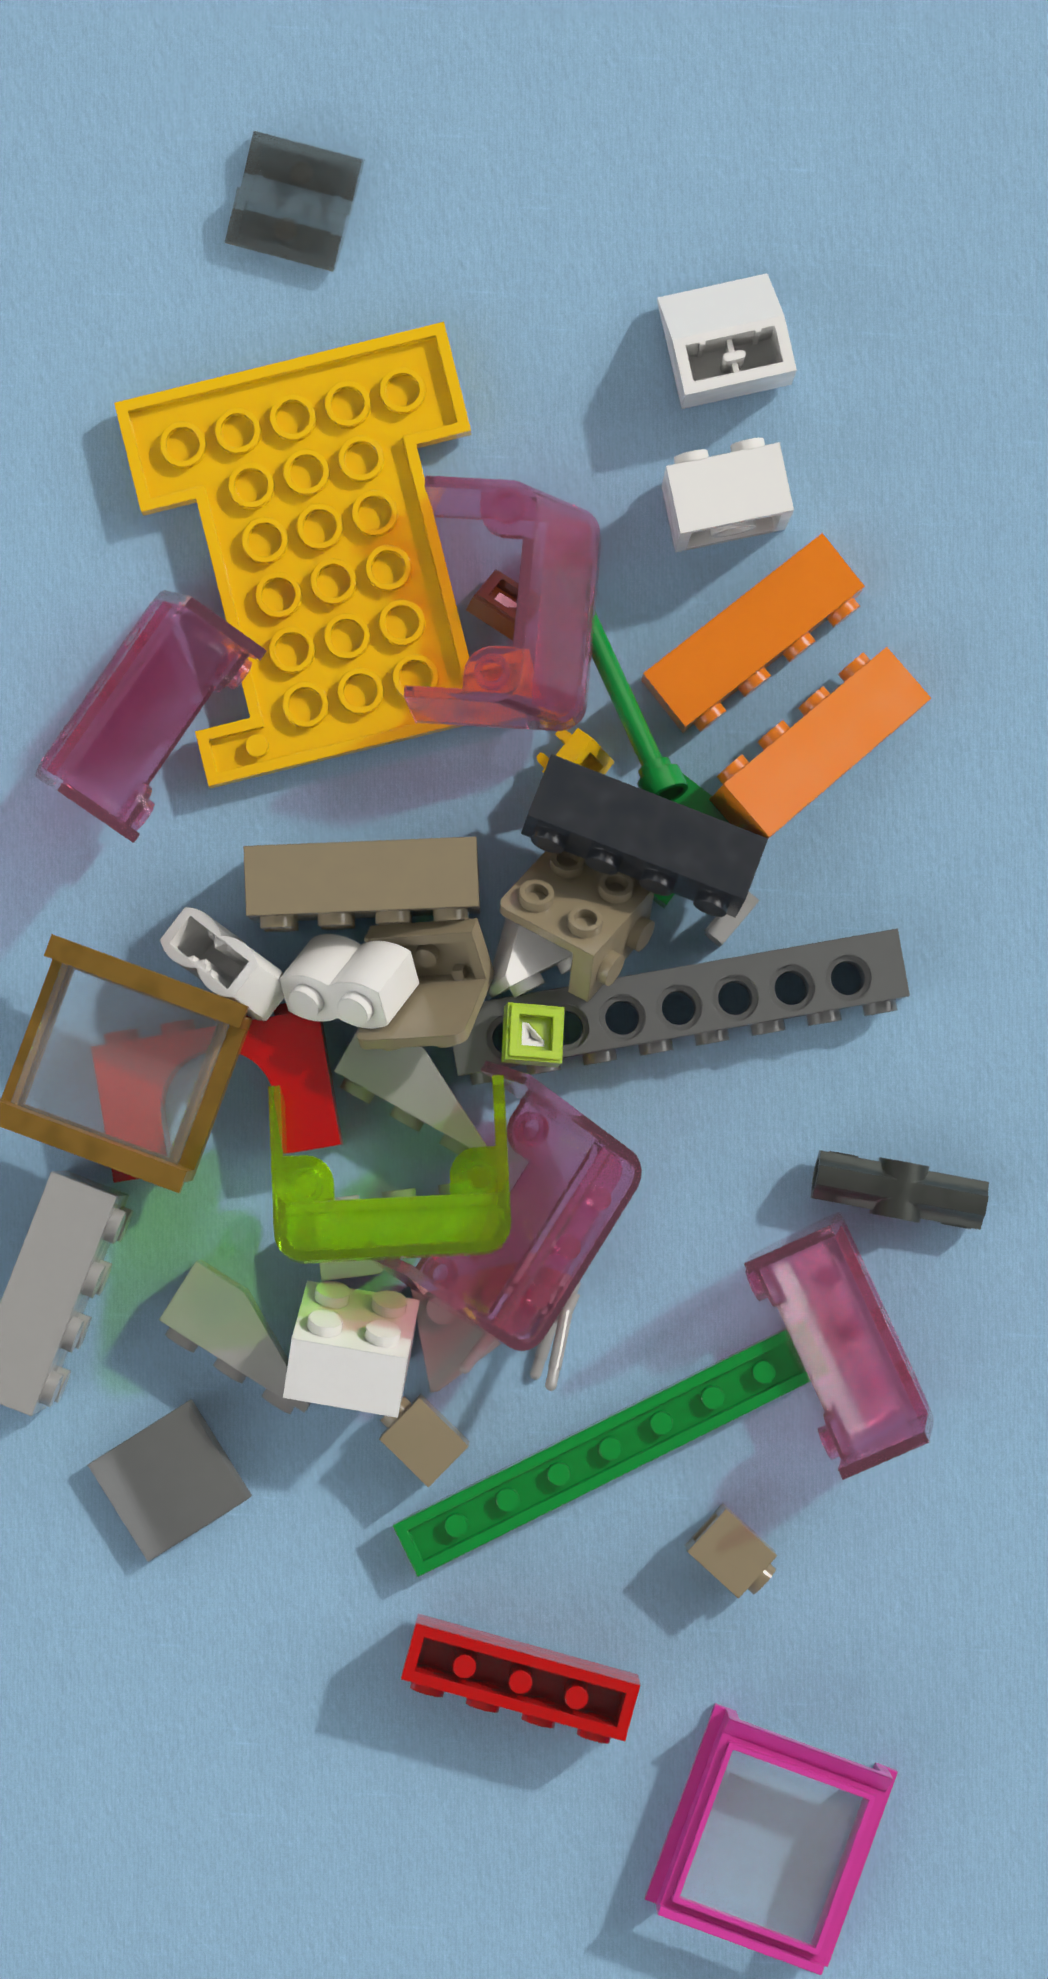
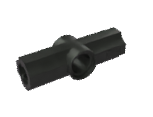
(899, 1189)

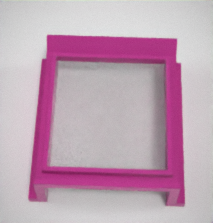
(769, 1841)

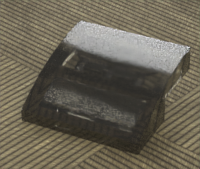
(294, 201)

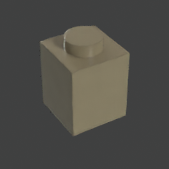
(423, 1439)
(732, 1552)

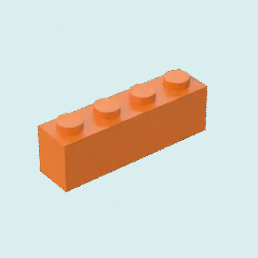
(752, 634)
(821, 746)

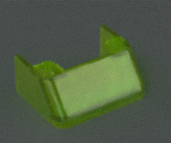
(323, 1230)

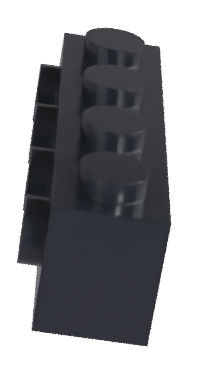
(643, 837)

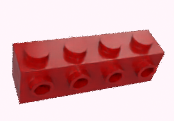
(520, 1678)

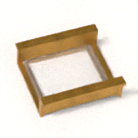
(123, 1065)

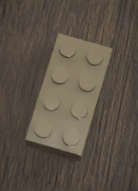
(361, 881)

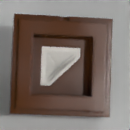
(496, 603)

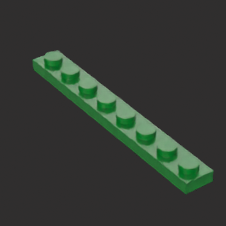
(601, 1452)

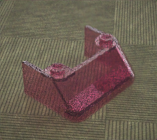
(547, 670)
(144, 708)
(559, 1220)
(845, 1344)

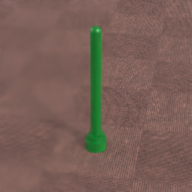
(656, 772)

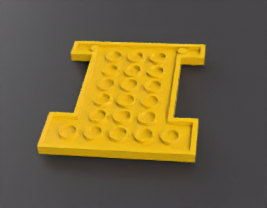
(316, 539)

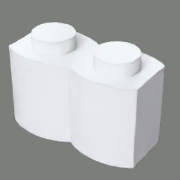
(223, 962)
(349, 981)

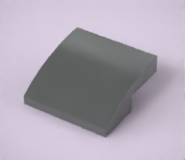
(169, 1480)

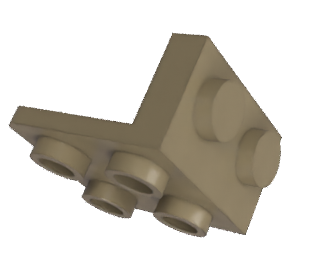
(585, 913)
(452, 985)

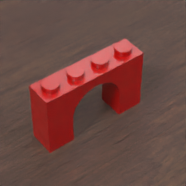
(296, 1059)

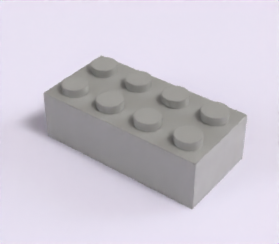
(52, 1284)

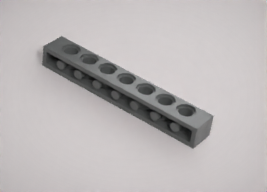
(874, 955)

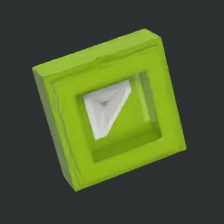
(532, 1034)

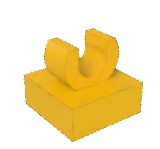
(580, 749)

